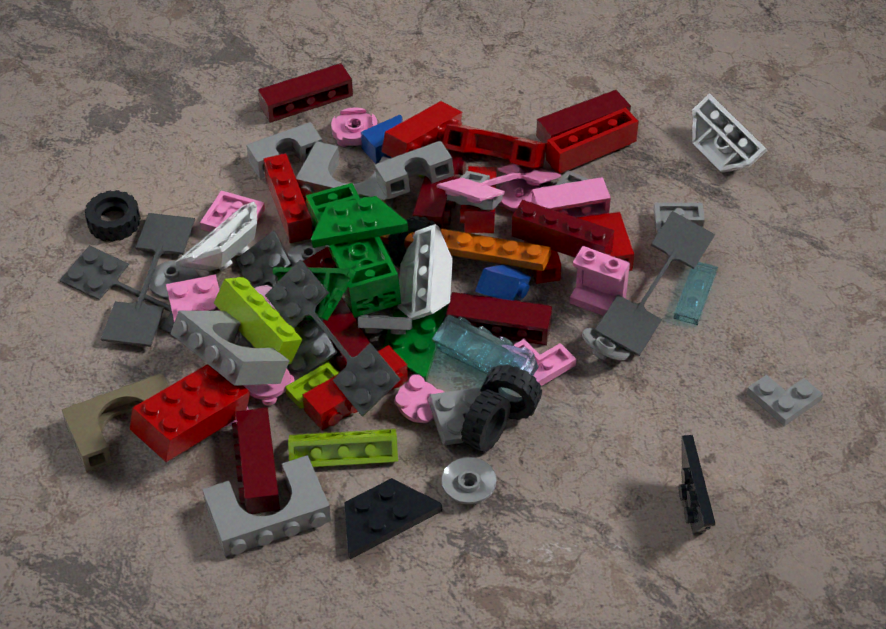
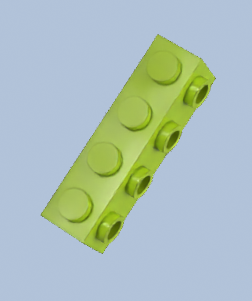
(258, 320)

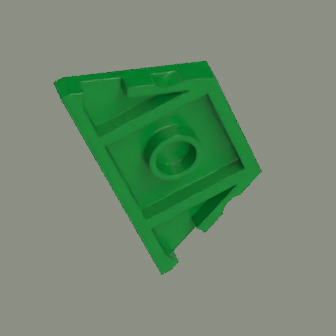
(356, 221)
(335, 282)
(417, 344)

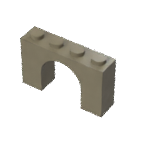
(87, 419)

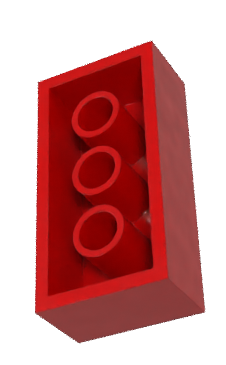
(187, 412)

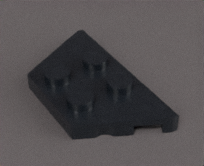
(693, 489)
(384, 514)

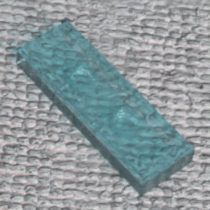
(695, 293)

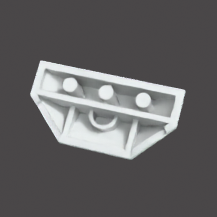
(722, 137)
(223, 242)
(425, 274)

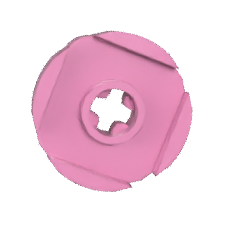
(342, 126)

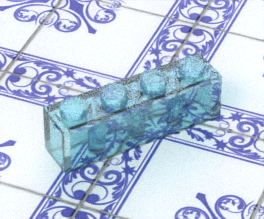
(480, 348)

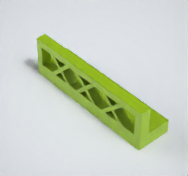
(345, 447)

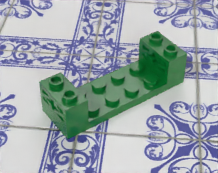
(376, 278)

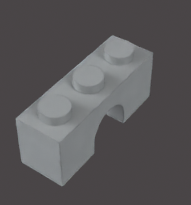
(294, 142)
(429, 161)

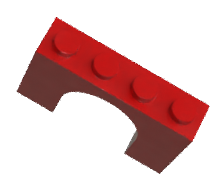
(477, 140)
(621, 247)

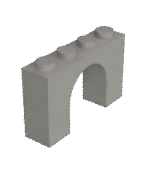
(318, 172)
(212, 338)
(243, 531)

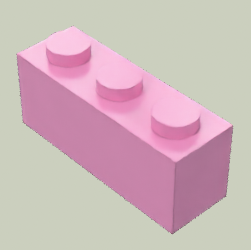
(575, 198)

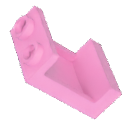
(598, 280)

